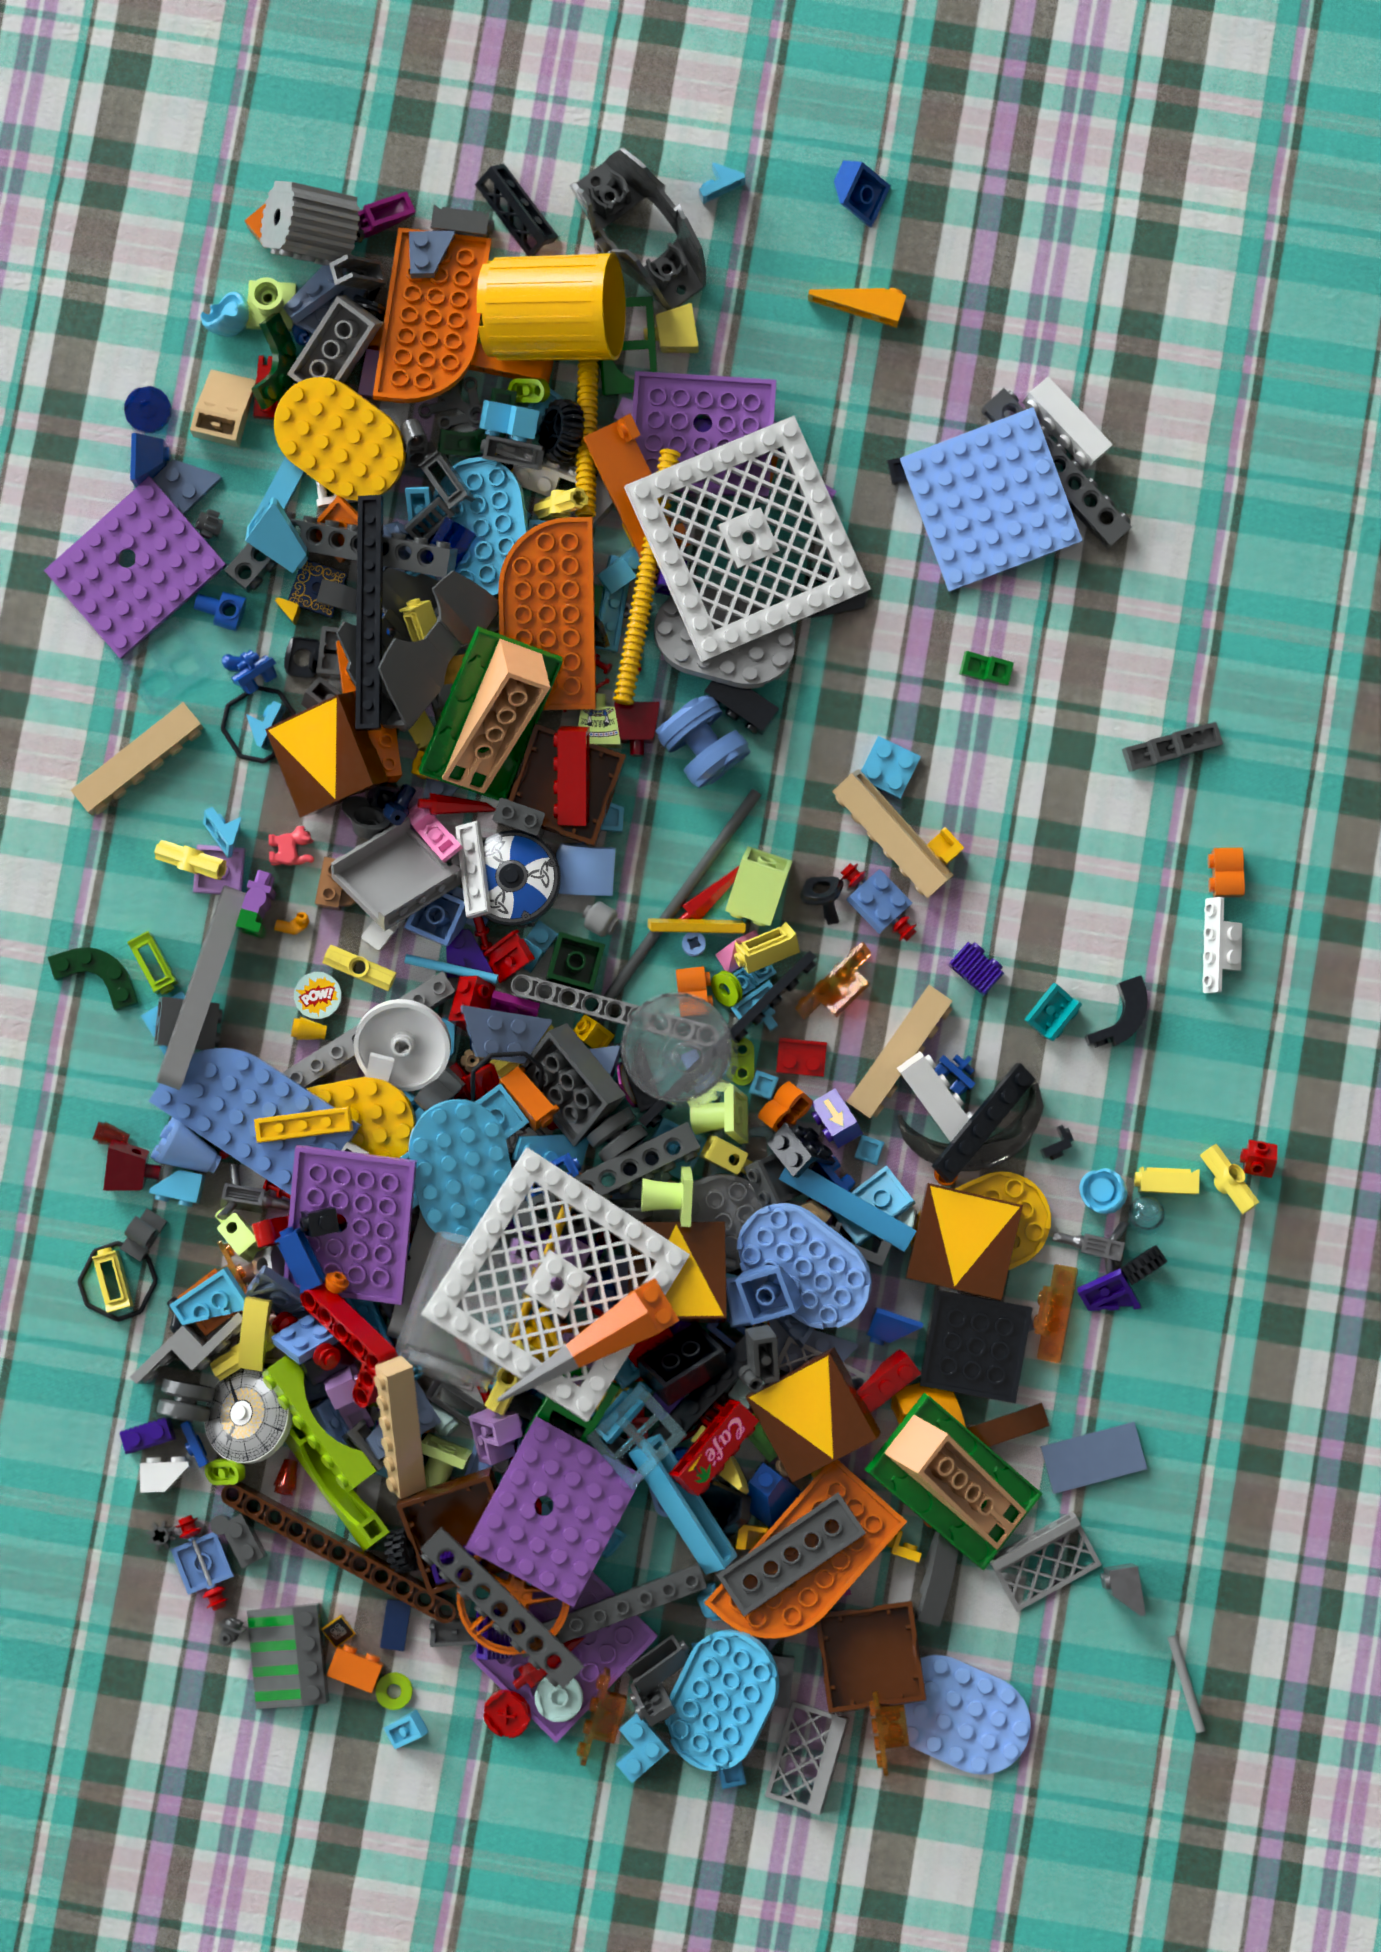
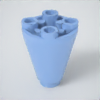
(185, 1149)

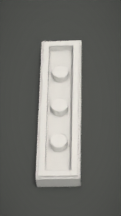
(473, 870)

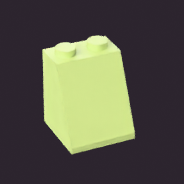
(758, 886)

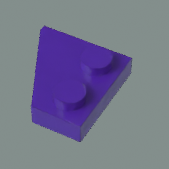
(466, 953)
(1108, 1293)

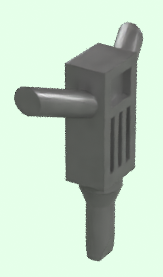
(246, 1198)
(1109, 1249)

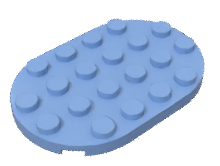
(823, 1264)
(967, 1717)

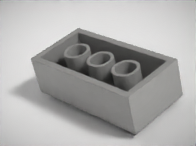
(337, 342)

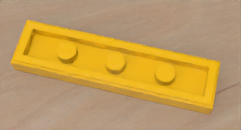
(696, 925)
(303, 1124)

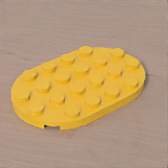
(339, 438)
(380, 1109)
(1035, 1214)

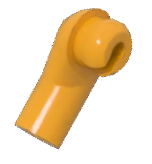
(294, 926)

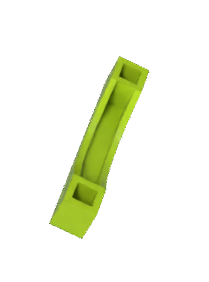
(347, 1463)
(351, 1509)

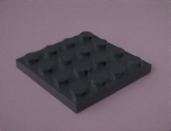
(976, 1346)

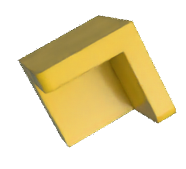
(945, 846)
(749, 1536)

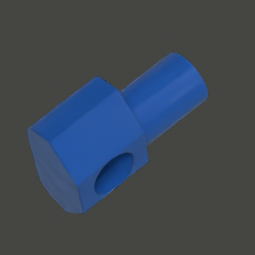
(218, 607)

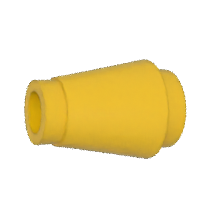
(307, 1029)

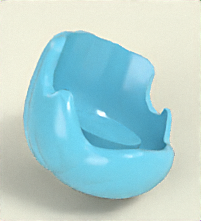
(228, 316)
(1103, 1191)

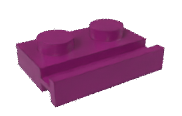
(512, 1004)

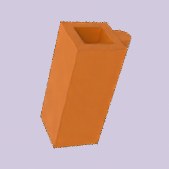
(529, 1098)

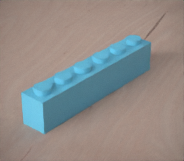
(687, 1512)

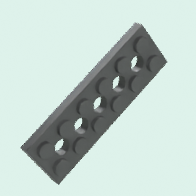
(791, 1571)

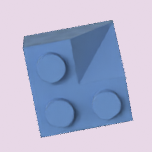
(439, 920)
(768, 1293)

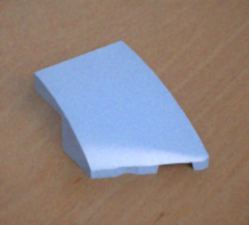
(586, 869)

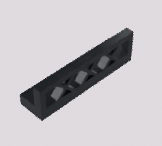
(518, 205)

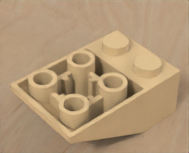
(223, 408)

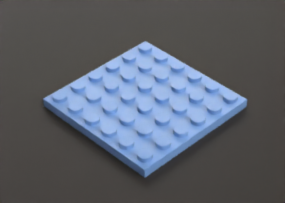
(991, 499)

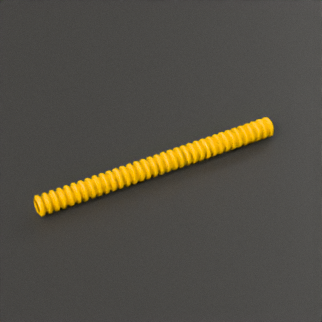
(586, 466)
(640, 606)

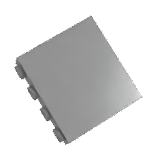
(394, 875)

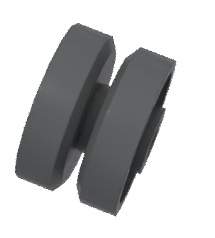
(615, 1133)
(185, 1404)

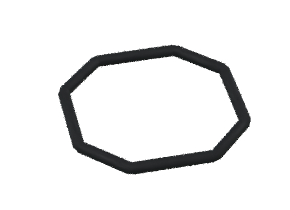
(225, 716)
(505, 1054)
(102, 1312)

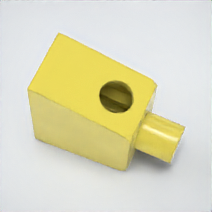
(676, 330)
(718, 1153)

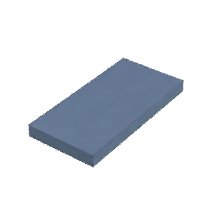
(1093, 1457)

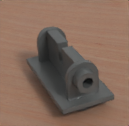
(231, 1630)

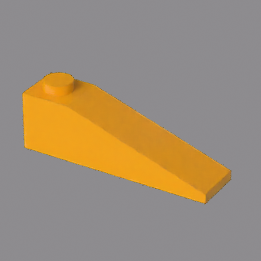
(870, 303)

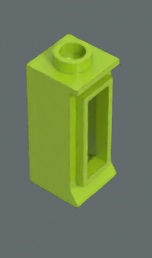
(163, 985)

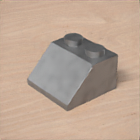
(1125, 1585)

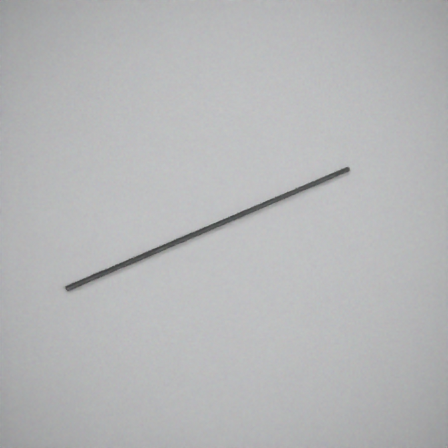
(671, 911)

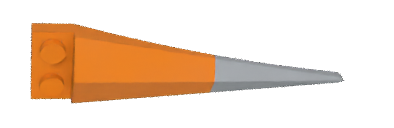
(631, 1320)

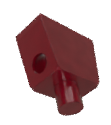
(637, 724)
(128, 1167)

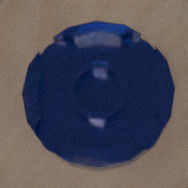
(147, 409)

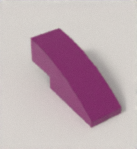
(385, 213)

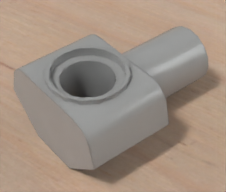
(270, 1257)

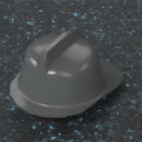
(365, 818)

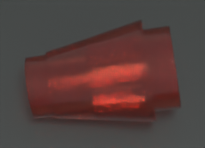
(106, 1132)
(287, 1478)

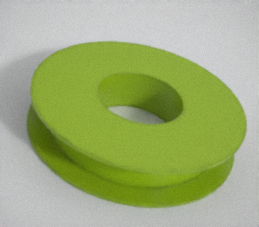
(719, 991)
(405, 1686)

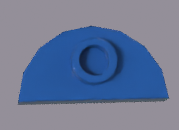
(194, 1445)

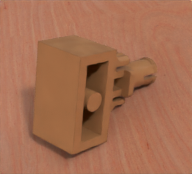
(329, 893)

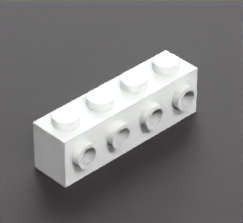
(1067, 423)
(934, 1094)

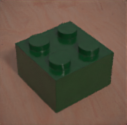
(575, 962)

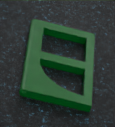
(612, 378)
(548, 1405)

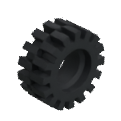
(1143, 1265)
(400, 1552)

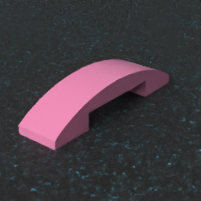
(434, 833)

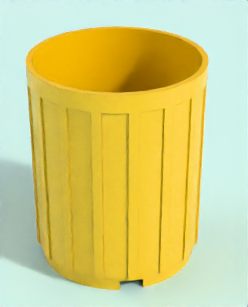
(552, 307)

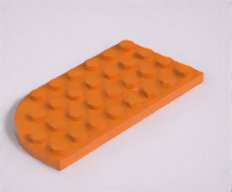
(430, 322)
(551, 604)
(817, 1592)

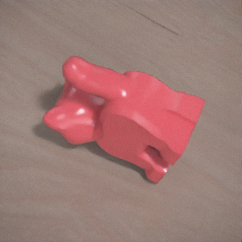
(287, 847)

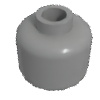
(600, 919)

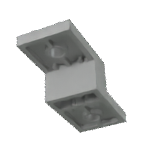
(189, 1348)

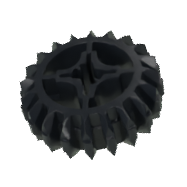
(561, 430)

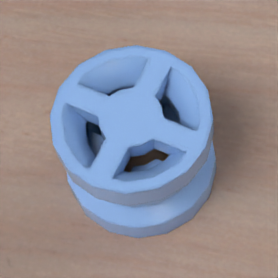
(693, 947)

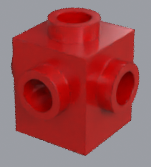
(1259, 1158)

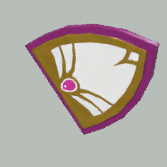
(625, 1085)

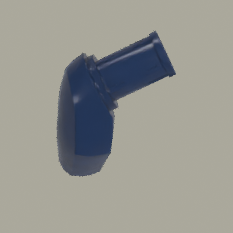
(398, 810)

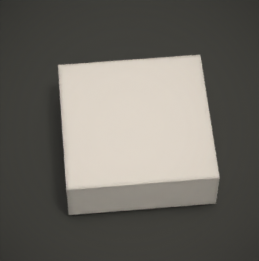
(379, 1067)

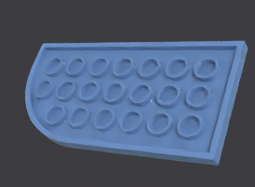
(229, 1091)

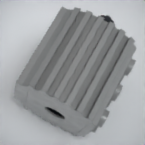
(310, 223)

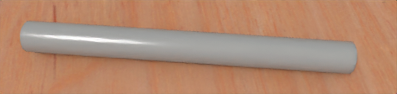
(1186, 1684)

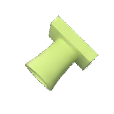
(266, 290)
(726, 1115)
(667, 1195)
(442, 1458)

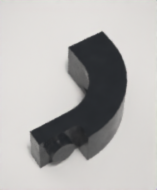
(1134, 1008)

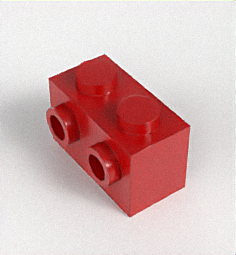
(470, 992)

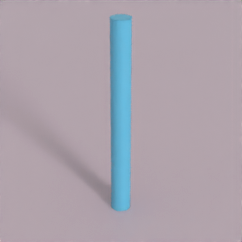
(450, 968)

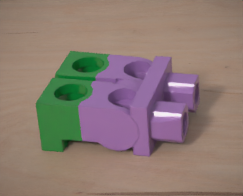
(256, 904)

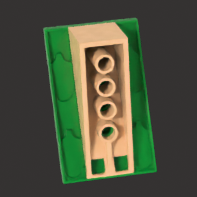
(490, 714)
(953, 1481)

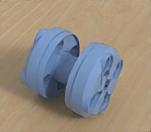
(692, 727)

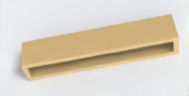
(137, 759)
(892, 833)
(902, 1046)
(400, 1427)

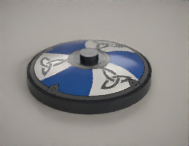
(520, 877)

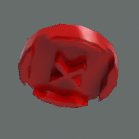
(507, 1713)

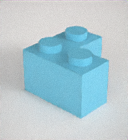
(509, 419)
(646, 1749)

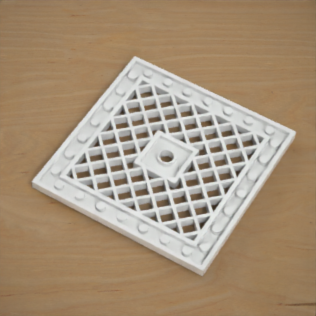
(680, 580)
(535, 1169)

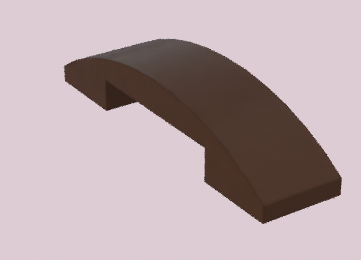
(1011, 1425)

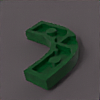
(283, 357)
(470, 442)
(100, 963)

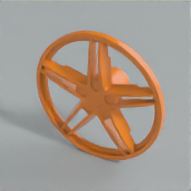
(524, 1595)

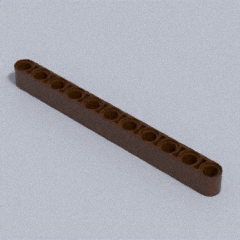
(327, 1551)

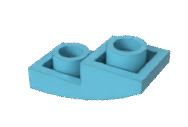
(752, 980)

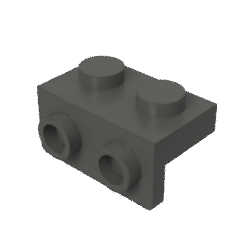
(653, 1707)

